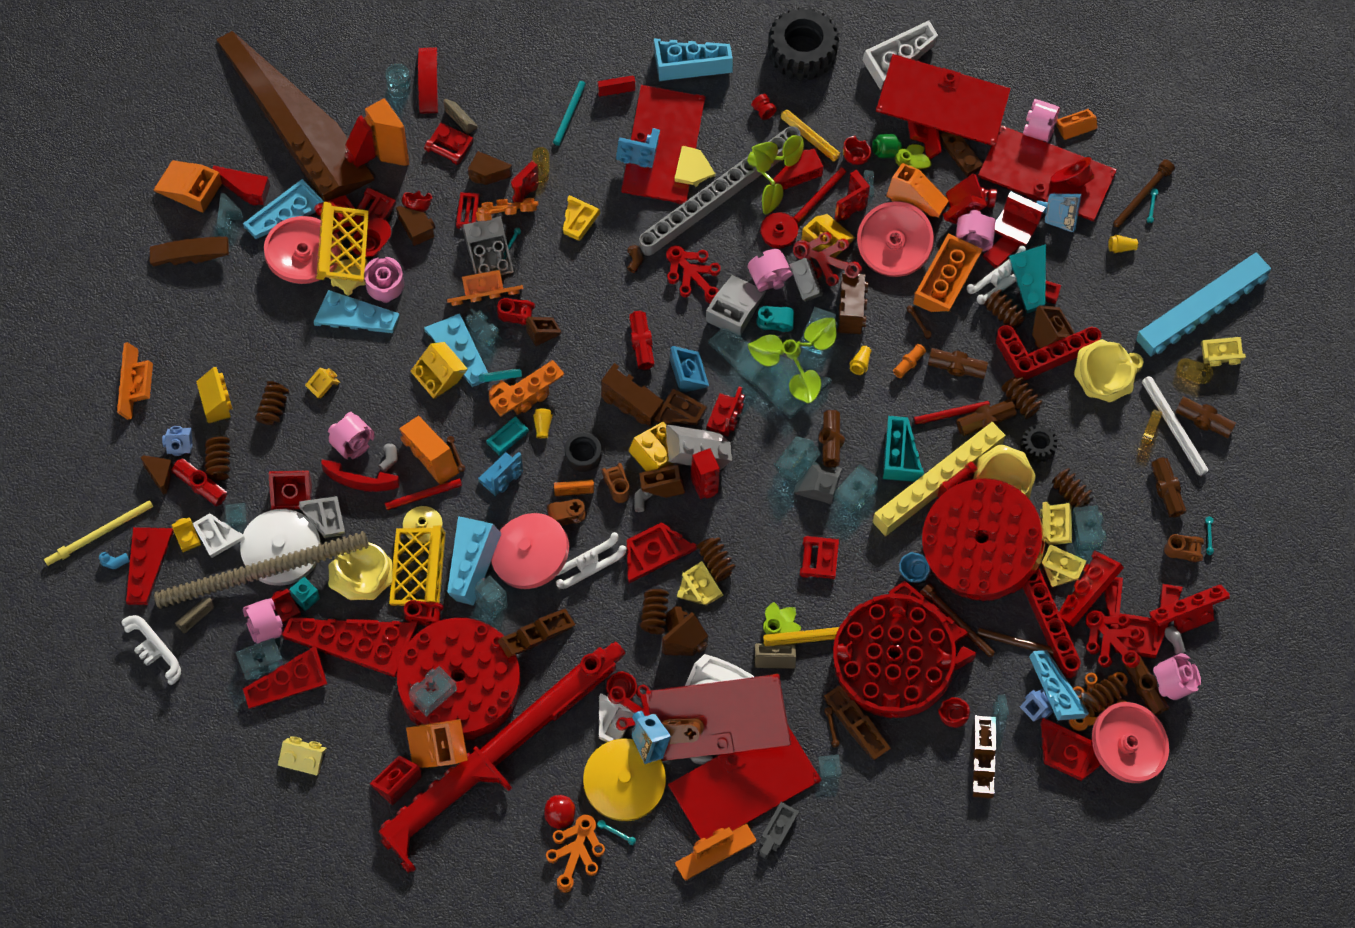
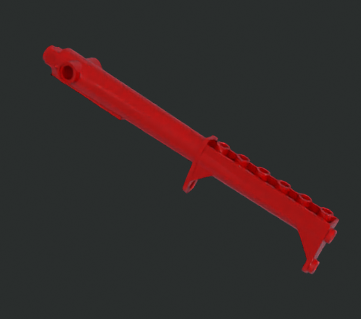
(482, 762)

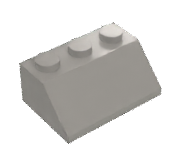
(685, 442)

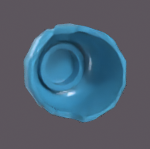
(914, 567)

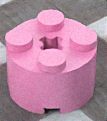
(1041, 120)
(976, 229)
(769, 270)
(384, 279)
(350, 436)
(262, 621)
(1177, 677)

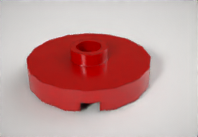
(779, 238)

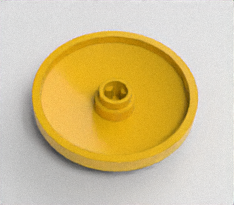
(621, 783)

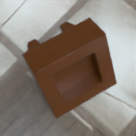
(674, 617)

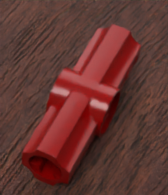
(641, 340)
(191, 475)

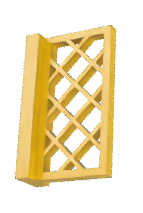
(326, 238)
(434, 562)

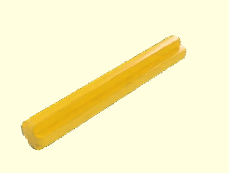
(810, 135)
(800, 636)

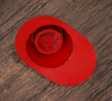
(1075, 174)
(377, 236)

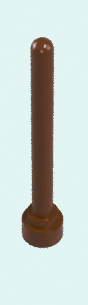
(1165, 168)
(931, 595)

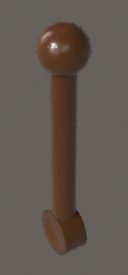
(927, 334)
(450, 440)
(828, 712)

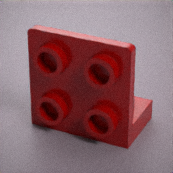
(964, 198)
(855, 200)
(1019, 219)
(725, 413)

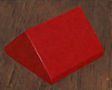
(289, 488)
(396, 779)

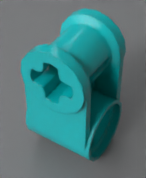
(777, 318)

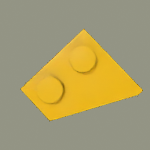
(579, 218)

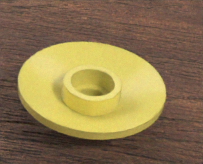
(419, 513)

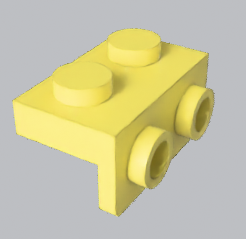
(1222, 350)
(1057, 523)
(301, 755)

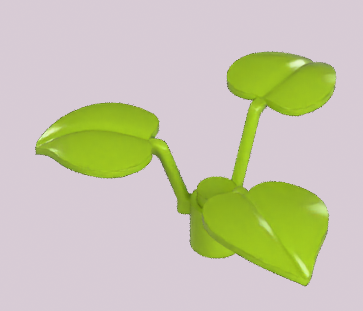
(763, 157)
(769, 348)

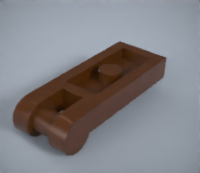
(961, 153)

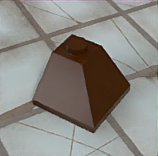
(1050, 326)
(685, 638)

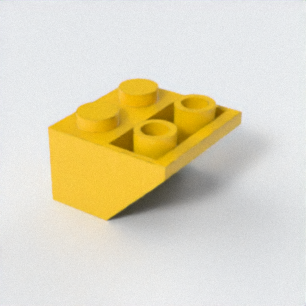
(826, 224)
(438, 369)
(214, 396)
(651, 448)

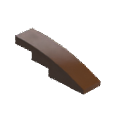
(187, 250)
(536, 633)
(856, 722)
(984, 756)

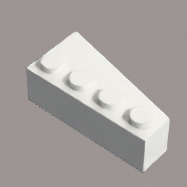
(908, 44)

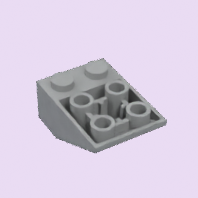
(486, 246)
(734, 305)

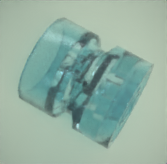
(398, 80)

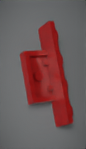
(926, 135)
(1191, 611)

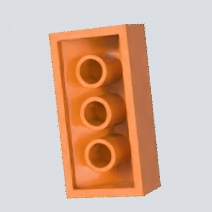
(387, 133)
(946, 275)

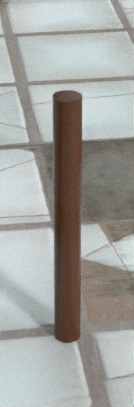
(1013, 641)

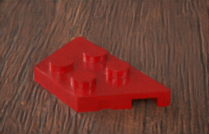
(654, 550)
(1067, 751)

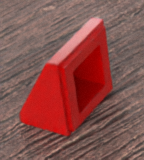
(964, 657)

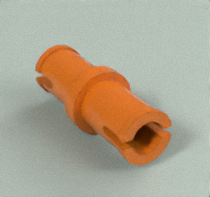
(909, 361)

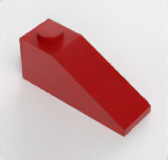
(360, 143)
(804, 170)
(247, 186)

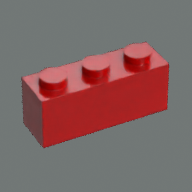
(705, 473)

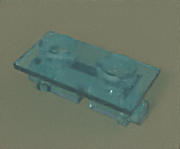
(489, 331)

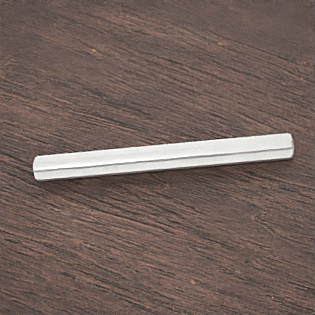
(1175, 426)

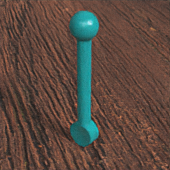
(1154, 192)
(517, 231)
(1209, 520)
(601, 825)

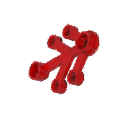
(824, 259)
(691, 270)
(1111, 636)
(629, 704)

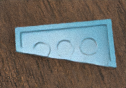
(294, 202)
(349, 312)
(457, 337)
(1057, 688)

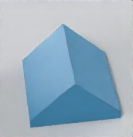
(688, 369)

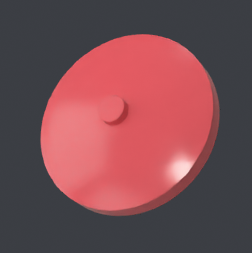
(895, 239)
(293, 249)
(530, 551)
(1130, 742)

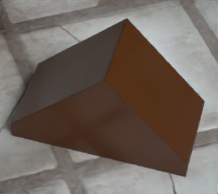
(542, 329)
(159, 470)

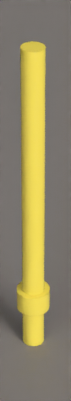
(64, 552)

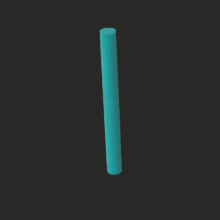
(569, 112)

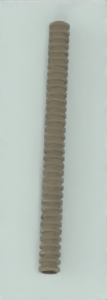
(260, 570)

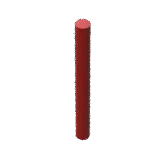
(820, 194)
(948, 413)
(423, 494)

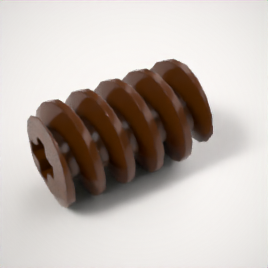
(1004, 309)
(1021, 397)
(271, 402)
(217, 458)
(1071, 489)
(716, 559)
(652, 611)
(1102, 693)

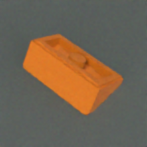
(1077, 124)
(574, 487)

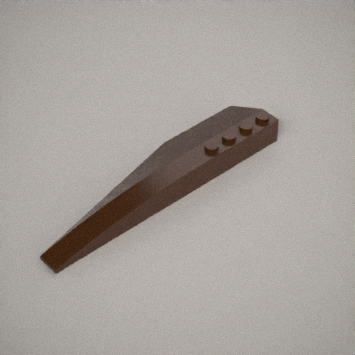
(302, 125)

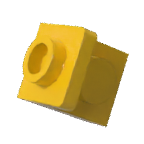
(322, 381)
(186, 534)

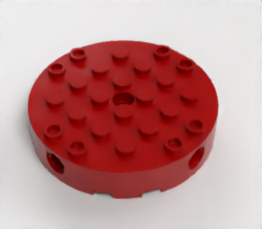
(976, 511)
(465, 651)
(900, 684)

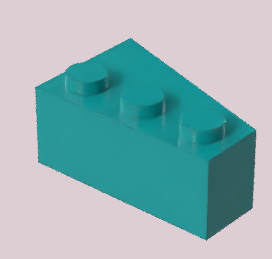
(1030, 276)
(901, 455)

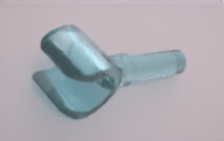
(869, 176)

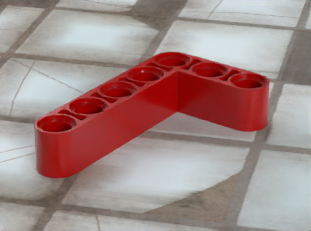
(1046, 353)

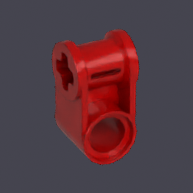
(517, 310)
(425, 612)

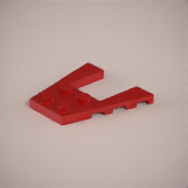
(1152, 633)

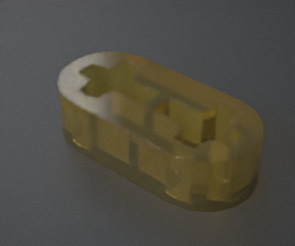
(545, 164)
(1194, 371)
(1151, 427)

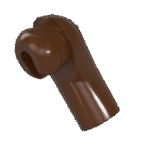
(637, 258)

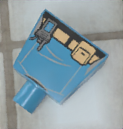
(1062, 210)
(650, 737)

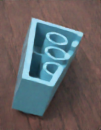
(691, 59)
(471, 557)

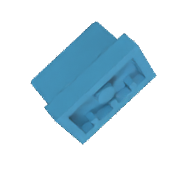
(638, 152)
(502, 472)

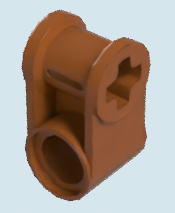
(616, 479)
(564, 511)
(1188, 549)
(680, 730)

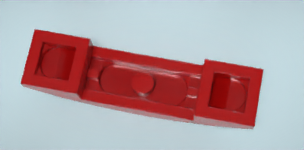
(427, 80)
(382, 483)

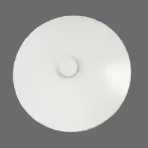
(278, 534)

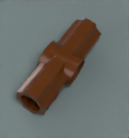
(957, 363)
(985, 415)
(1205, 417)
(831, 438)
(1168, 487)
(1151, 696)

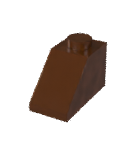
(488, 169)
(416, 224)
(663, 481)

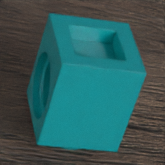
(304, 593)

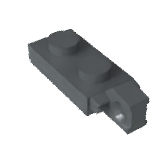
(777, 829)

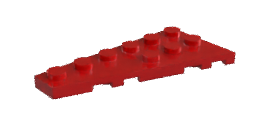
(358, 641)

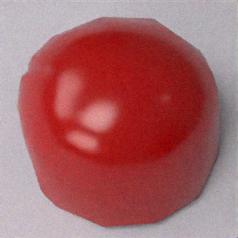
(856, 151)
(417, 201)
(625, 681)
(954, 712)
(559, 811)

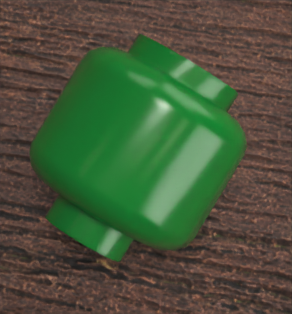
(886, 146)

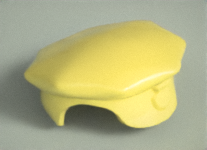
(1105, 370)
(1007, 466)
(361, 573)

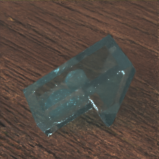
(227, 212)

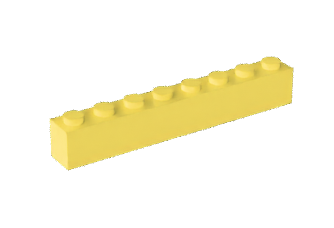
(927, 486)

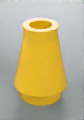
(1121, 244)
(860, 361)
(542, 422)

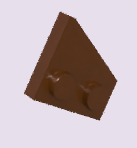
(680, 410)

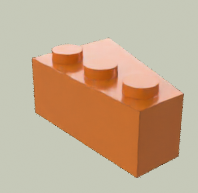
(429, 449)

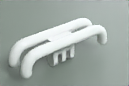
(999, 278)
(589, 564)
(152, 647)

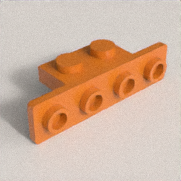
(483, 285)
(134, 381)
(528, 390)
(714, 850)

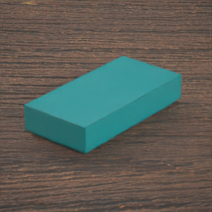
(500, 375)
(507, 436)

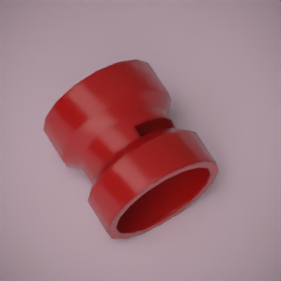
(763, 106)
(991, 196)

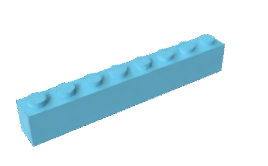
(1203, 304)

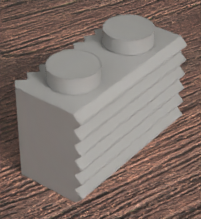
(806, 279)

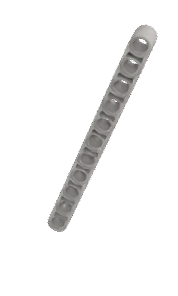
(708, 193)

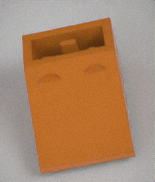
(189, 184)
(915, 188)
(437, 744)

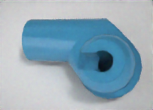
(112, 562)

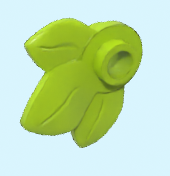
(914, 157)
(781, 618)

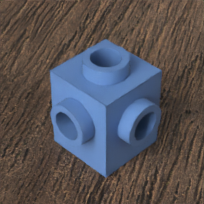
(178, 440)
(1037, 705)

